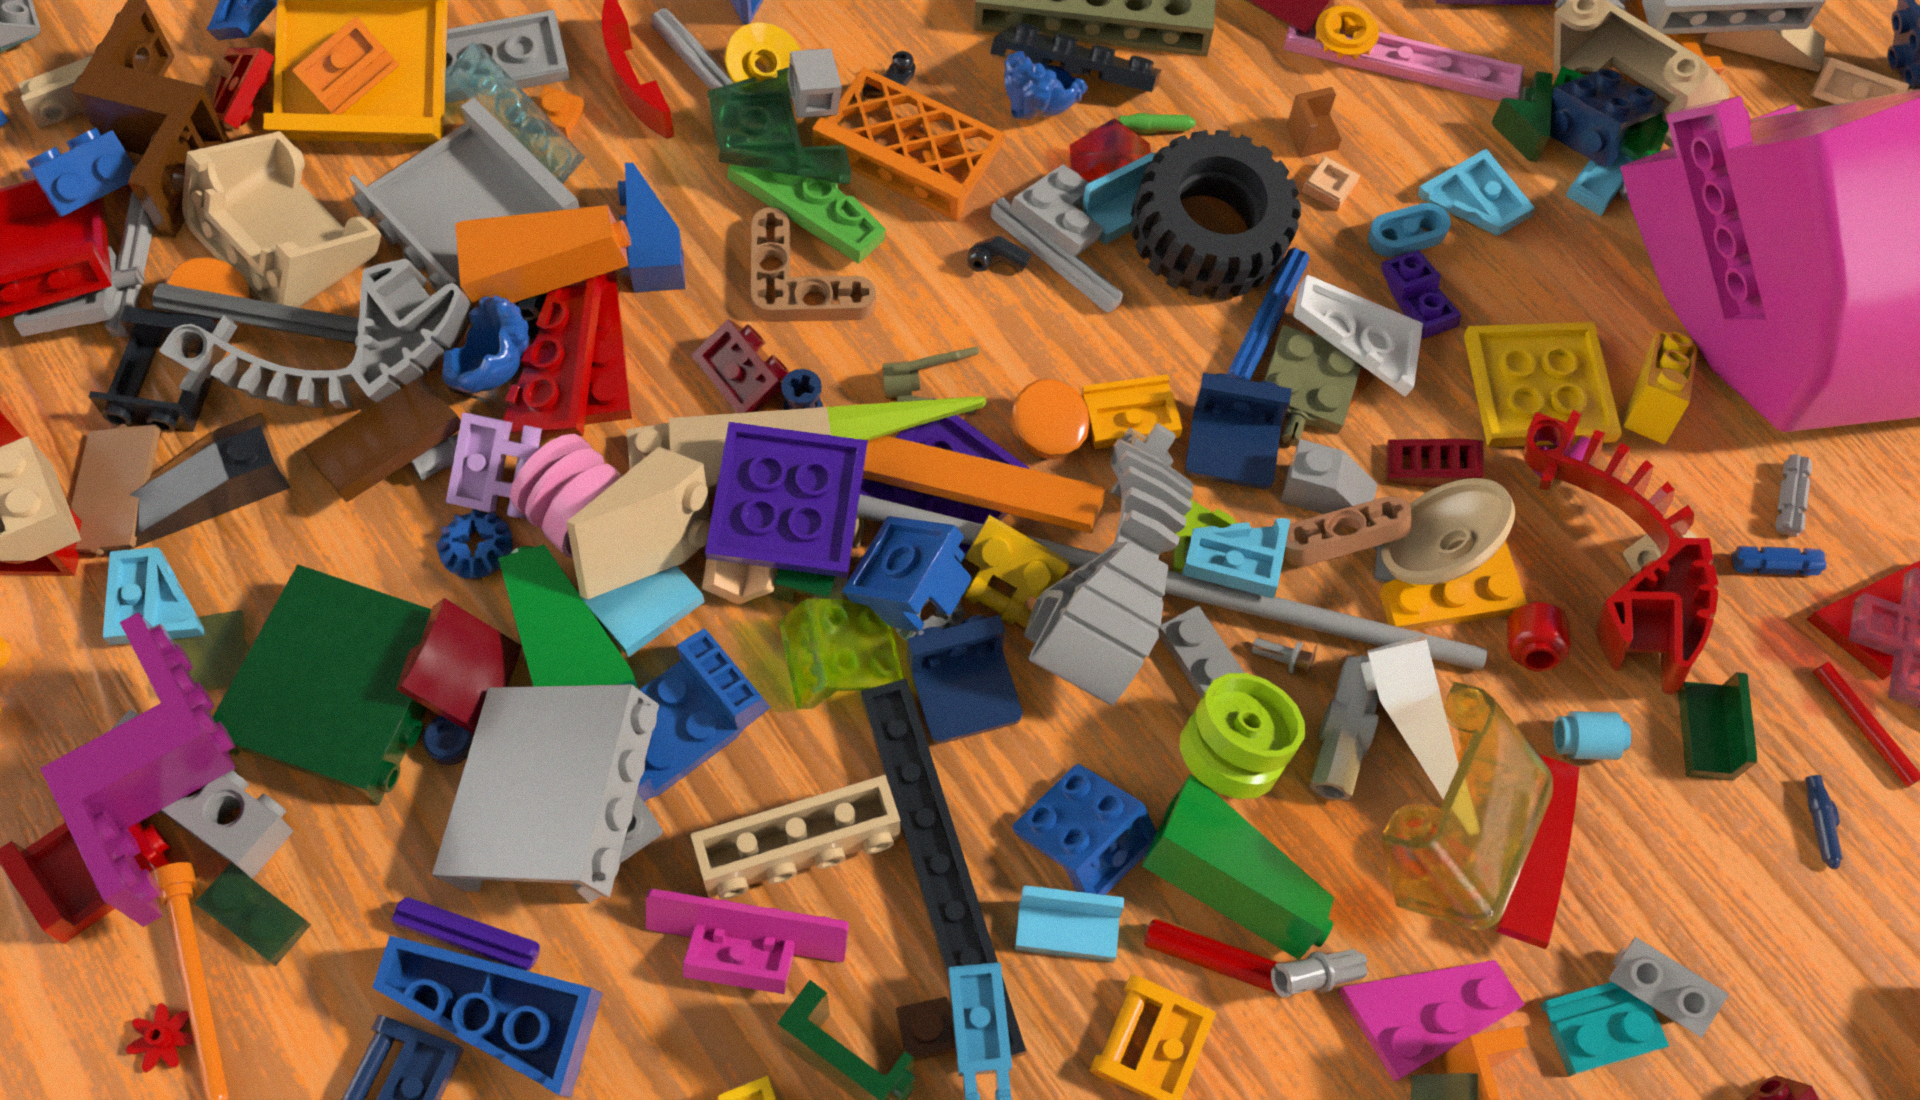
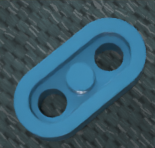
(1405, 230)

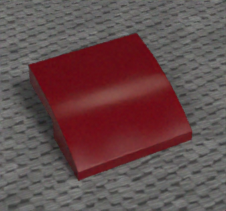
(457, 664)

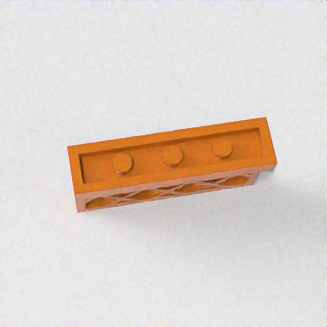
(898, 171)

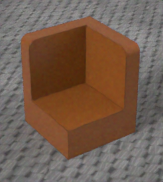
(1312, 124)

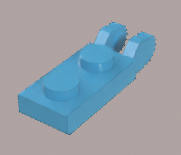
(980, 1027)

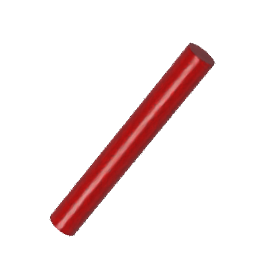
(1867, 724)

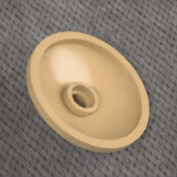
(1451, 532)

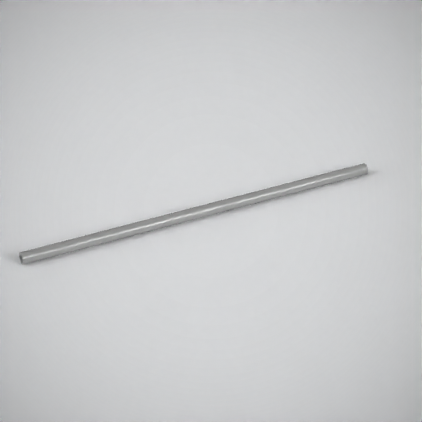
(1219, 595)

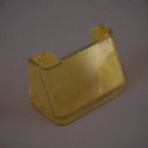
(1470, 851)

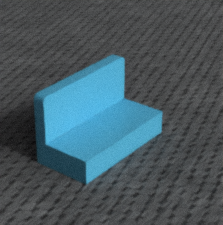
(1112, 196)
(1068, 923)

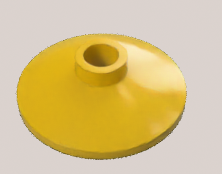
(761, 44)

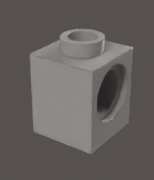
(814, 83)

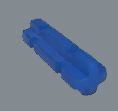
(1778, 560)

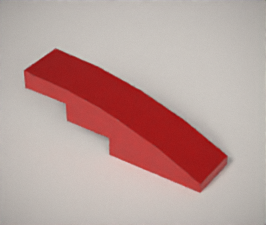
(1539, 886)

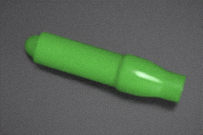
(1152, 123)

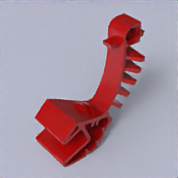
(1670, 600)

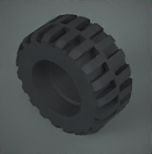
(1228, 171)

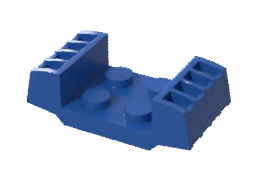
(699, 713)

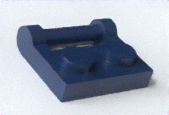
(419, 1070)

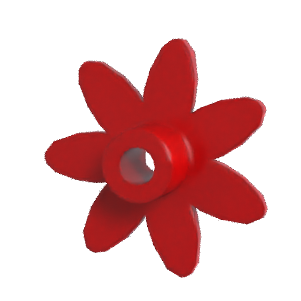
(165, 1045)

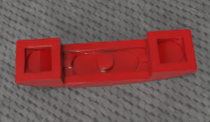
(645, 99)

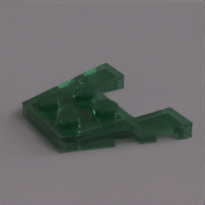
(758, 130)

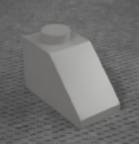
(1325, 480)

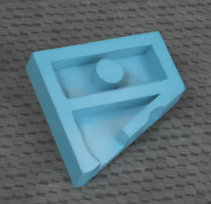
(1479, 194)
(1238, 556)
(146, 584)

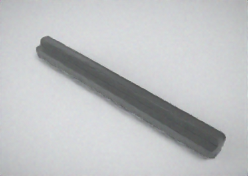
(255, 313)

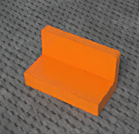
(1482, 1052)

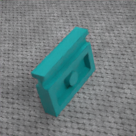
(1602, 1027)

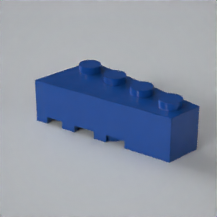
(508, 1012)

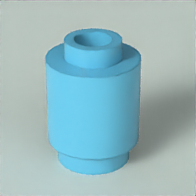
(1591, 735)

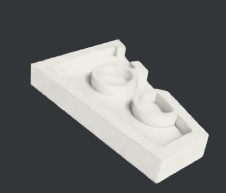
(1363, 330)

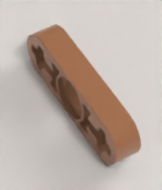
(1374, 512)

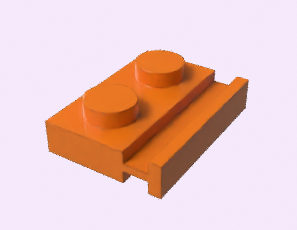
(346, 67)

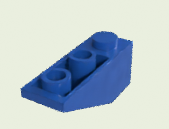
(656, 242)

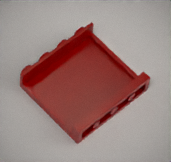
(46, 254)

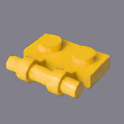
(1016, 560)

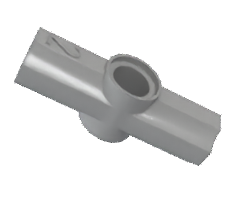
(1345, 733)

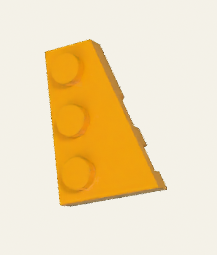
(1481, 594)

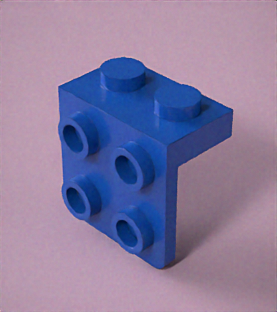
(84, 173)

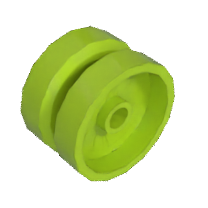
(1242, 735)

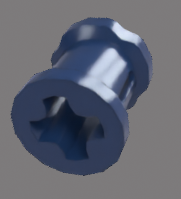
(801, 390)

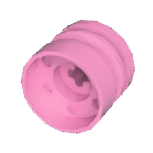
(559, 484)

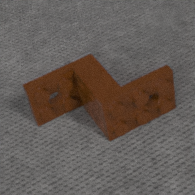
(148, 112)

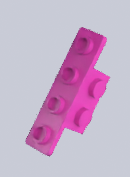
(743, 941)

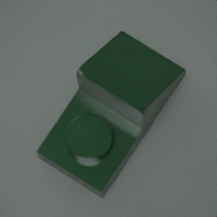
(1527, 120)

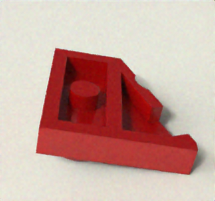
(236, 93)

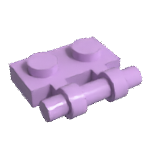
(481, 461)

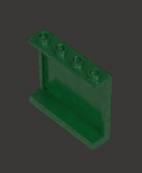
(326, 682)

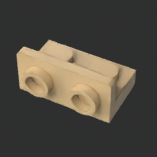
(50, 94)

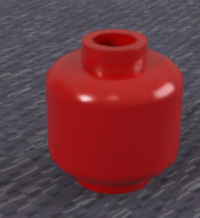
(1538, 636)

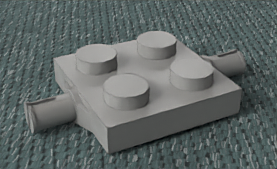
(80, 309)

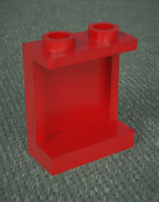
(58, 883)

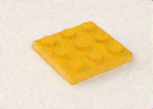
(1540, 371)

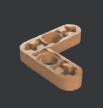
(790, 289)

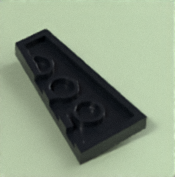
(1075, 59)

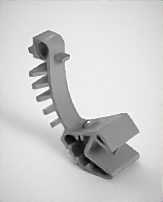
(397, 342)
(1109, 611)

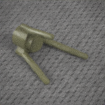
(903, 376)

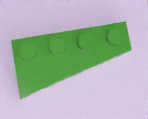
(815, 207)

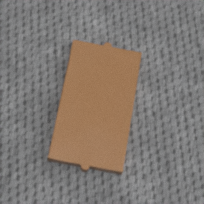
(110, 470)

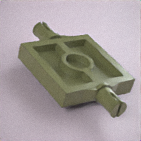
(1319, 379)

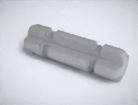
(1794, 495)

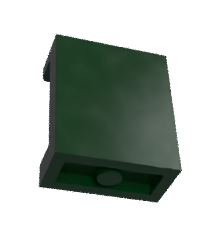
(804, 1037)

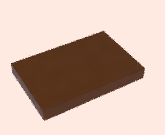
(383, 439)

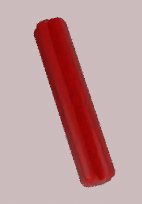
(1210, 954)

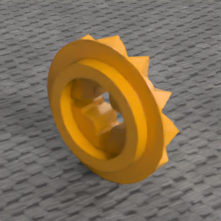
(1355, 23)

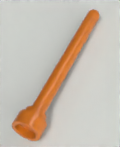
(176, 886)

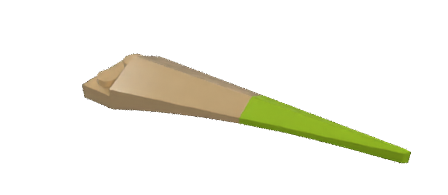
(704, 436)

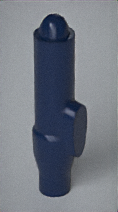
(1825, 821)

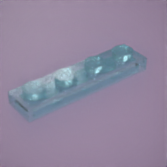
(501, 96)

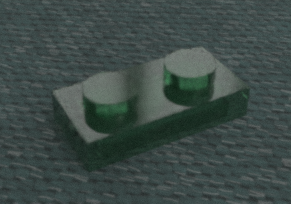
(253, 914)

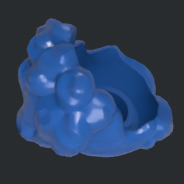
(1039, 88)
(491, 349)

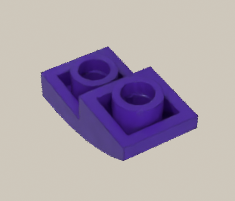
(1417, 293)

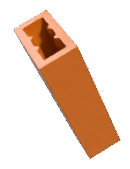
(538, 251)

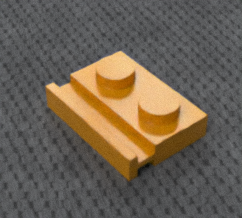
(1131, 404)

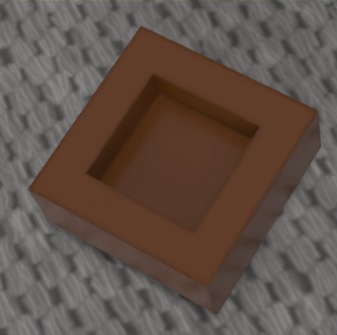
(926, 1028)

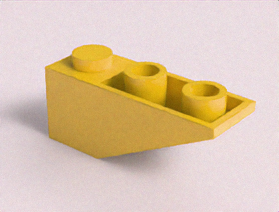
(1662, 386)

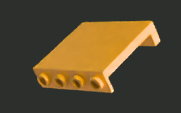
(400, 108)

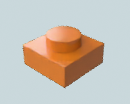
(561, 108)

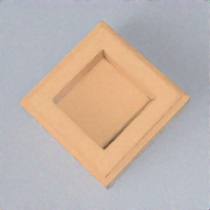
(1330, 183)

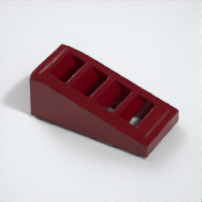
(1453, 450)

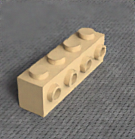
(797, 837)

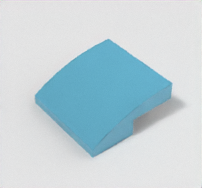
(645, 607)

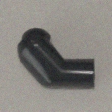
(900, 71)
(997, 250)

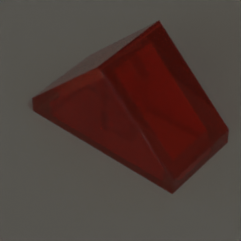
(1106, 150)

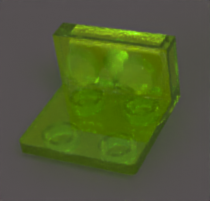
(836, 648)

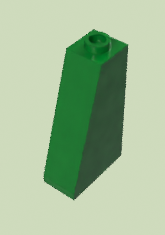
(556, 626)
(1238, 871)

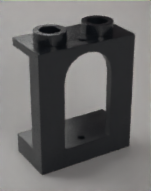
(148, 332)

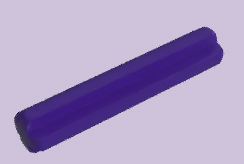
(466, 934)

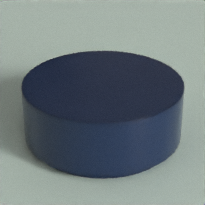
(446, 741)

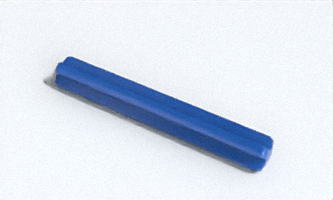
(1269, 314)

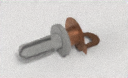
(1295, 657)

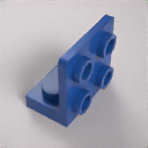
(1088, 829)

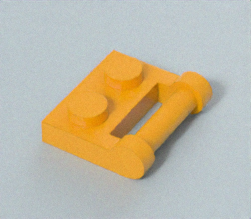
(1169, 1050)

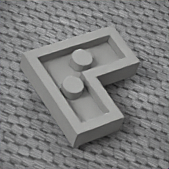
(1052, 210)

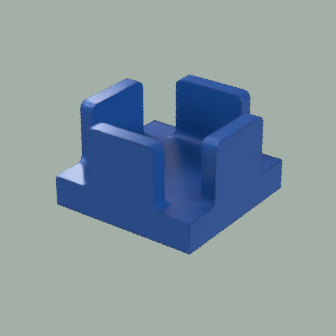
(908, 566)

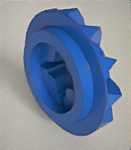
(456, 554)

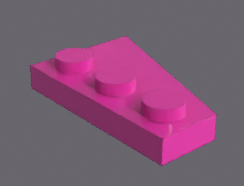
(1429, 1012)

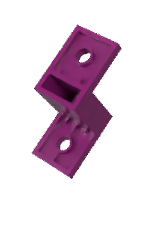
(139, 772)

